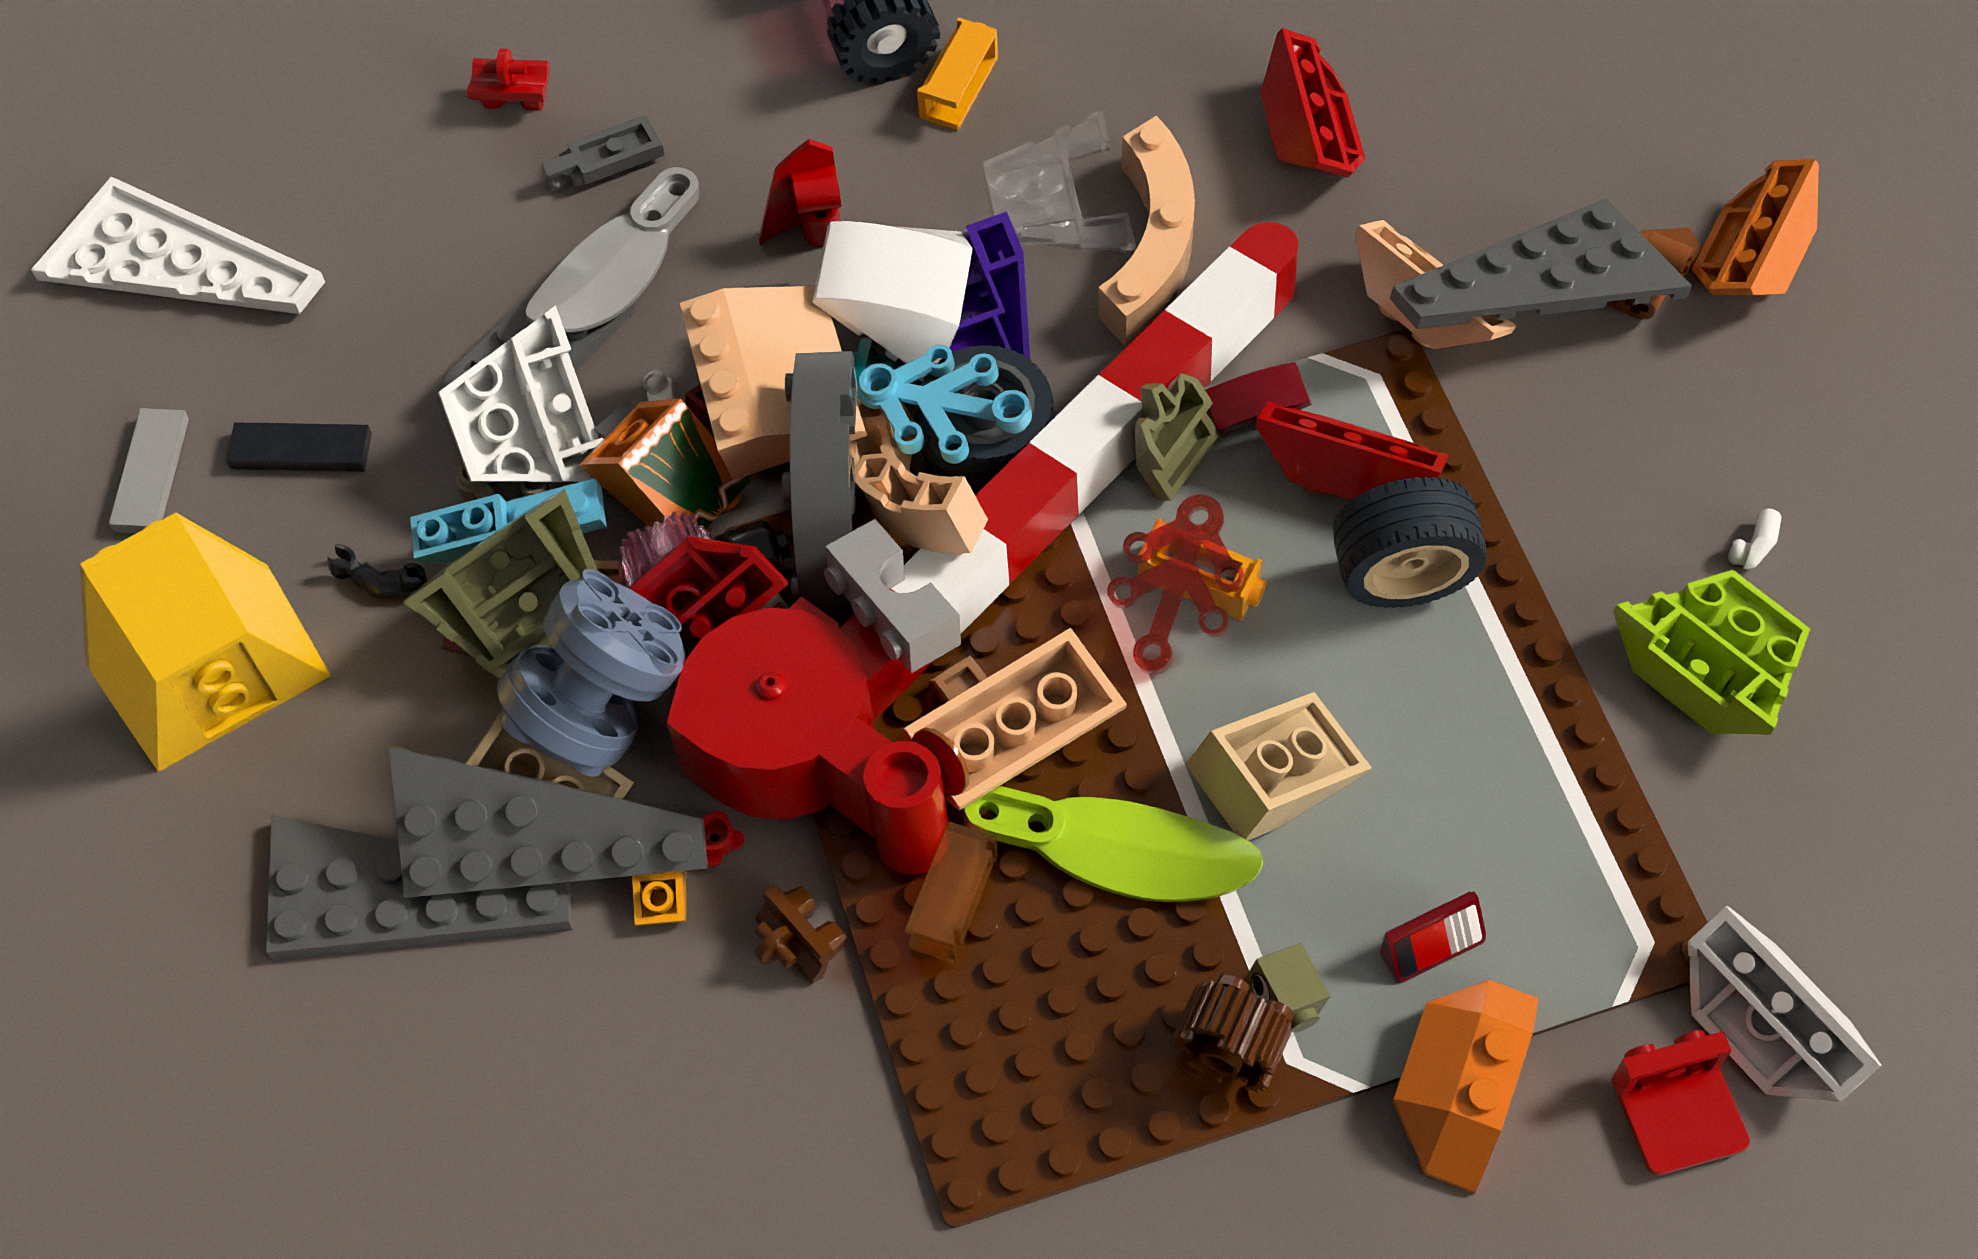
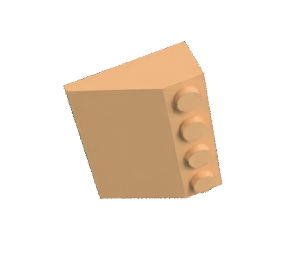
(741, 353)

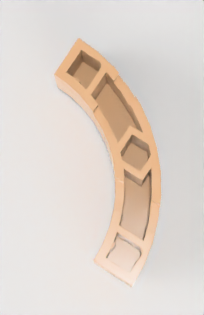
(1161, 260)
(919, 509)

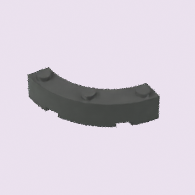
(821, 470)

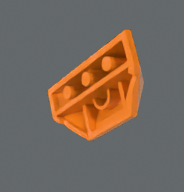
(1762, 232)
(1463, 1078)

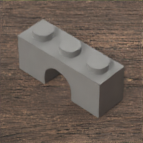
(909, 625)

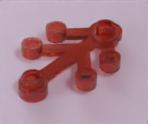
(1178, 575)

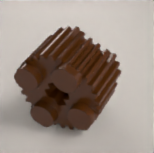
(1233, 1033)

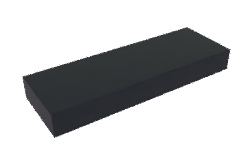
(299, 446)

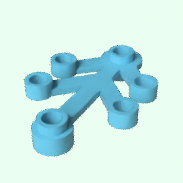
(940, 397)

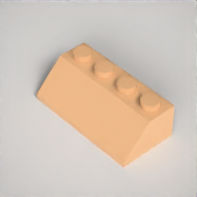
(1023, 713)

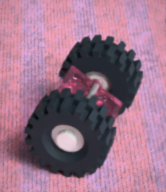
(881, 36)

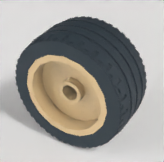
(1409, 542)

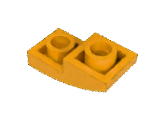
(659, 898)

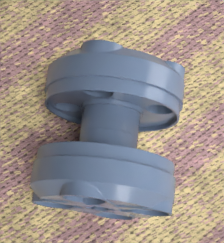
(578, 692)

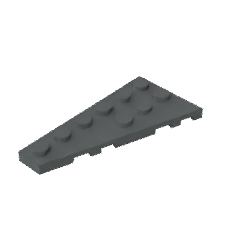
(1549, 269)
(507, 830)
(346, 895)

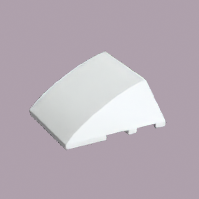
(894, 284)
(522, 410)

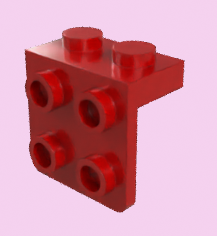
(1680, 1102)

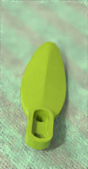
(1123, 845)

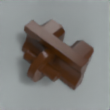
(791, 937)

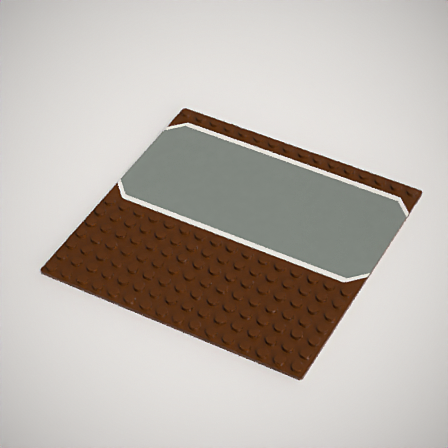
(1487, 776)

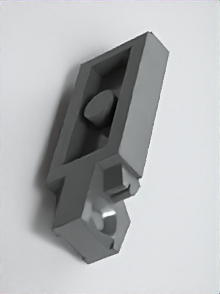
(603, 154)

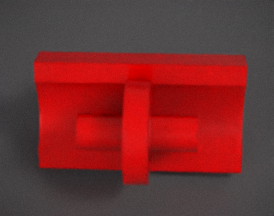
(509, 80)

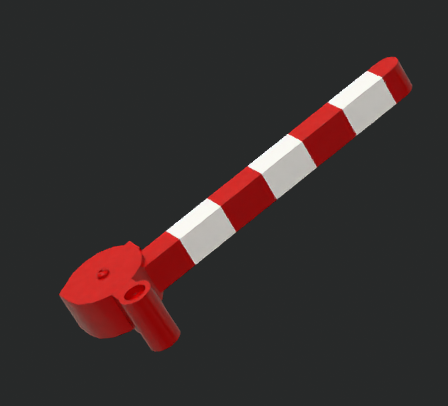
(786, 700)

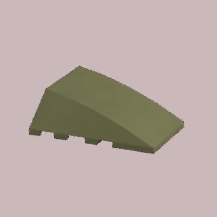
(502, 588)

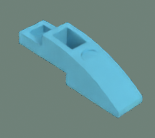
(454, 530)

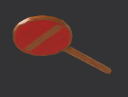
(951, 762)

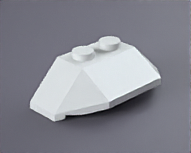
(1773, 1014)

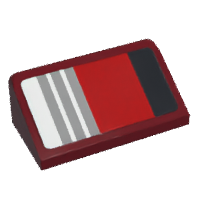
(1434, 937)

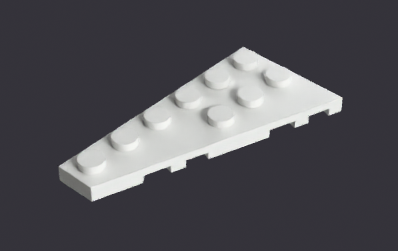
(157, 249)

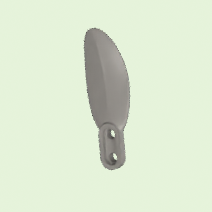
(618, 258)

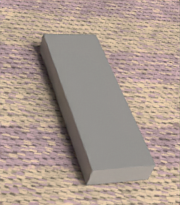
(149, 469)

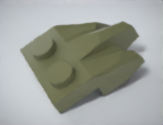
(1172, 433)

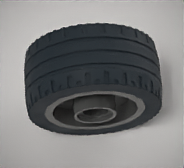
(988, 445)

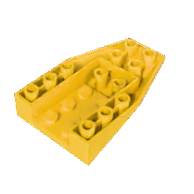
(190, 637)

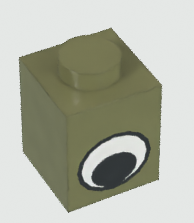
(1292, 980)

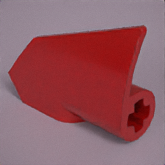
(803, 194)

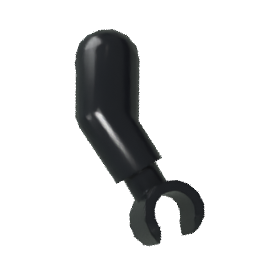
(379, 584)

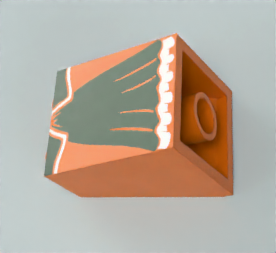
(665, 464)

